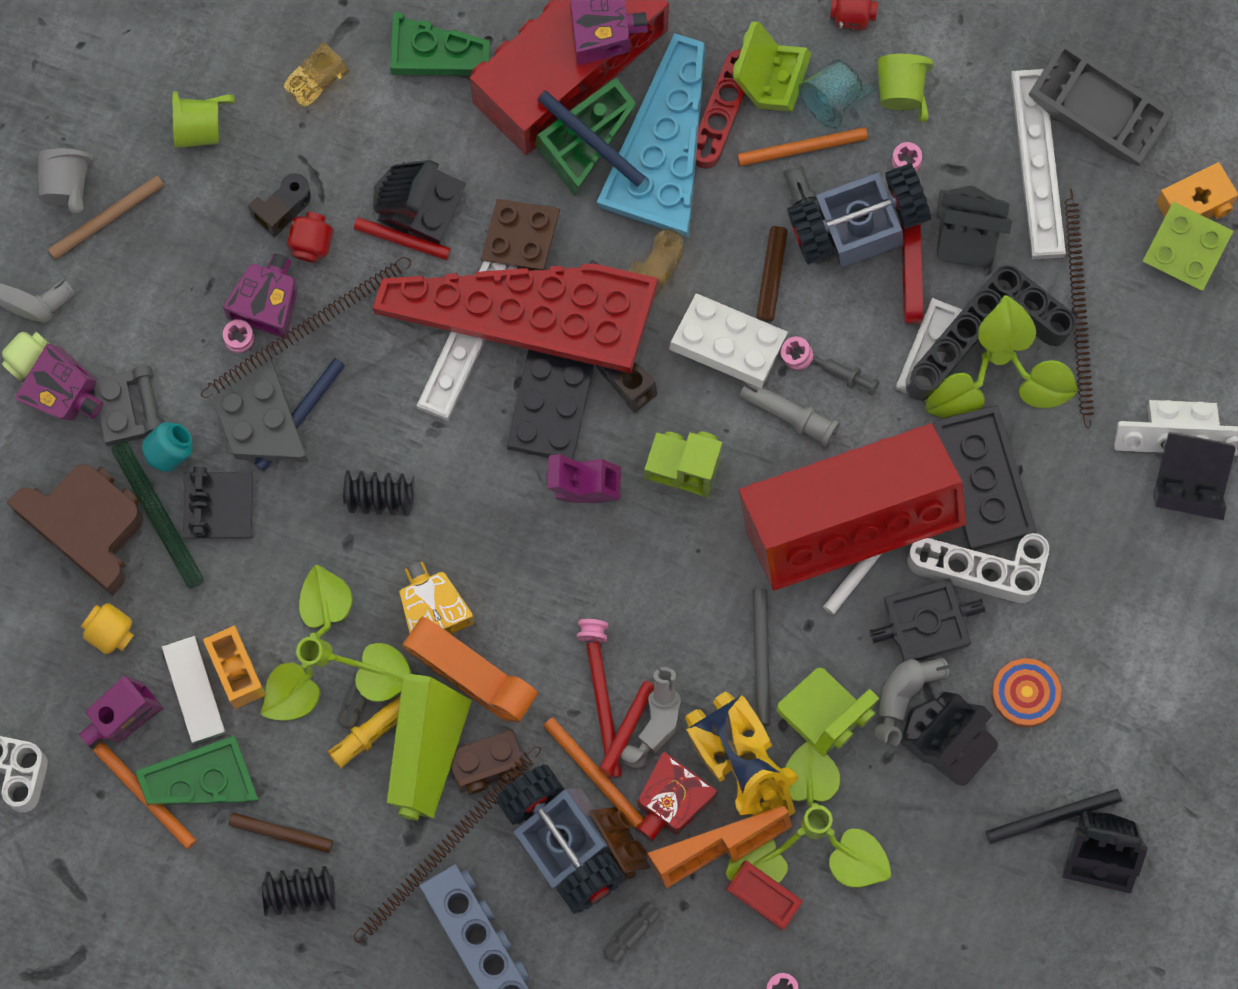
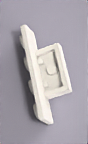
(1167, 416)

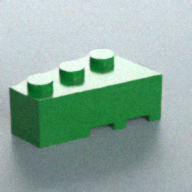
(566, 152)

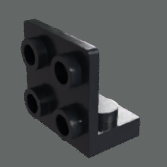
(1194, 475)

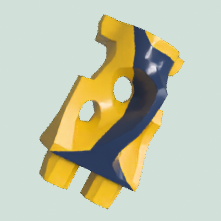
(746, 756)

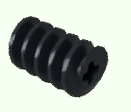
(378, 493)
(298, 891)

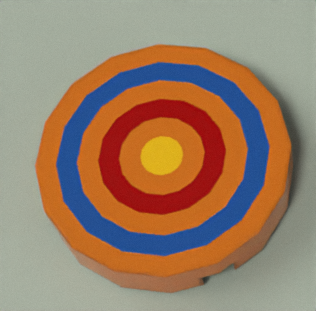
(1026, 692)

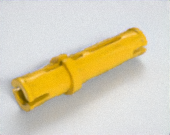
(366, 734)

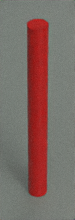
(602, 700)

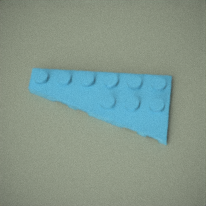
(663, 144)

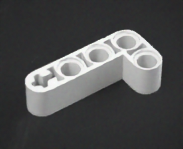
(977, 562)
(17, 776)

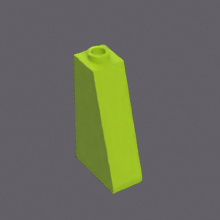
(424, 744)

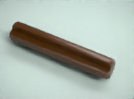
(771, 273)

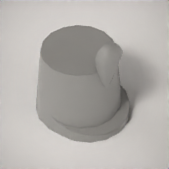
(63, 177)

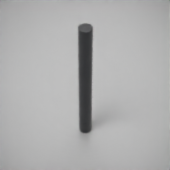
(1053, 816)

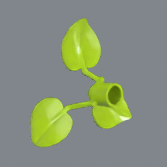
(1000, 334)
(289, 688)
(858, 856)

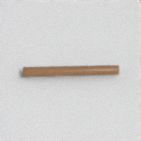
(105, 217)

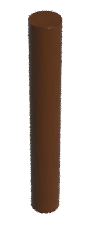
(281, 833)

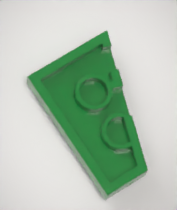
(428, 50)
(199, 777)

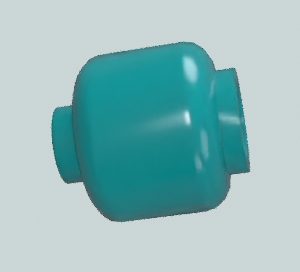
(167, 446)

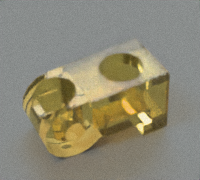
(315, 75)
(662, 259)

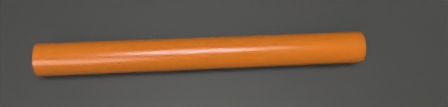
(802, 146)
(593, 772)
(133, 785)

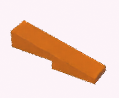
(736, 839)

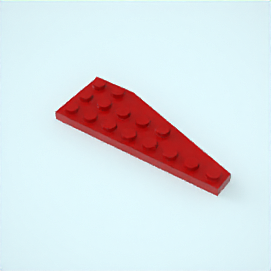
(566, 312)

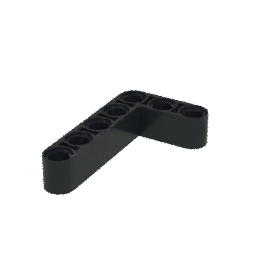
(971, 318)

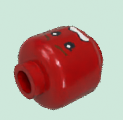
(853, 13)

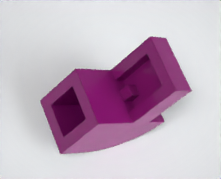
(583, 481)

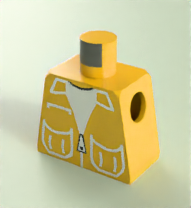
(433, 599)

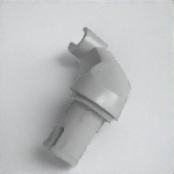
(33, 306)
(898, 690)
(664, 715)

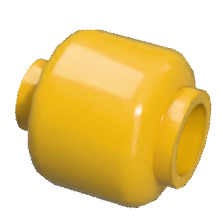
(107, 628)

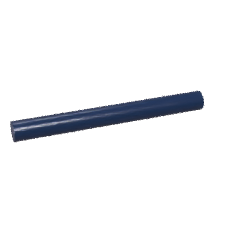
(591, 138)
(310, 400)

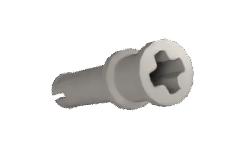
(803, 419)

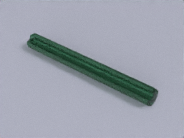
(157, 514)

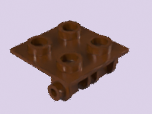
(520, 234)
(628, 853)

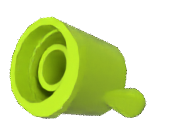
(903, 82)
(197, 120)

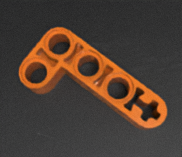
(457, 663)

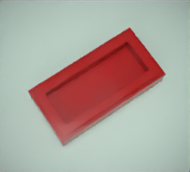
(763, 895)

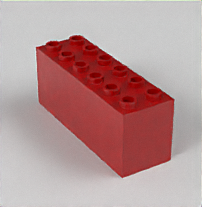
(545, 59)
(853, 506)

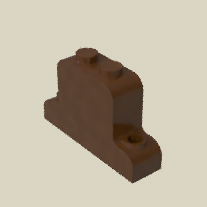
(84, 521)

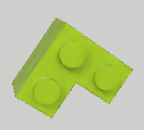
(683, 463)

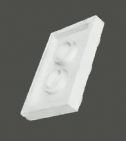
(728, 340)

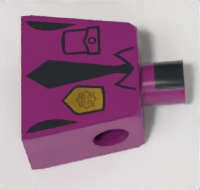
(603, 28)
(264, 297)
(59, 386)
(130, 706)

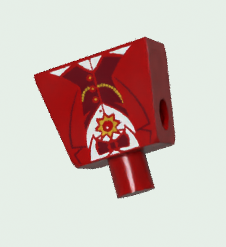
(672, 798)

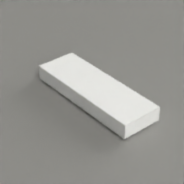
(936, 321)
(193, 690)

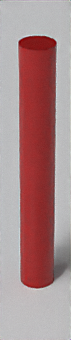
(402, 238)
(626, 728)

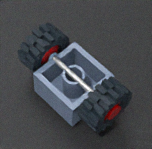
(860, 217)
(561, 837)

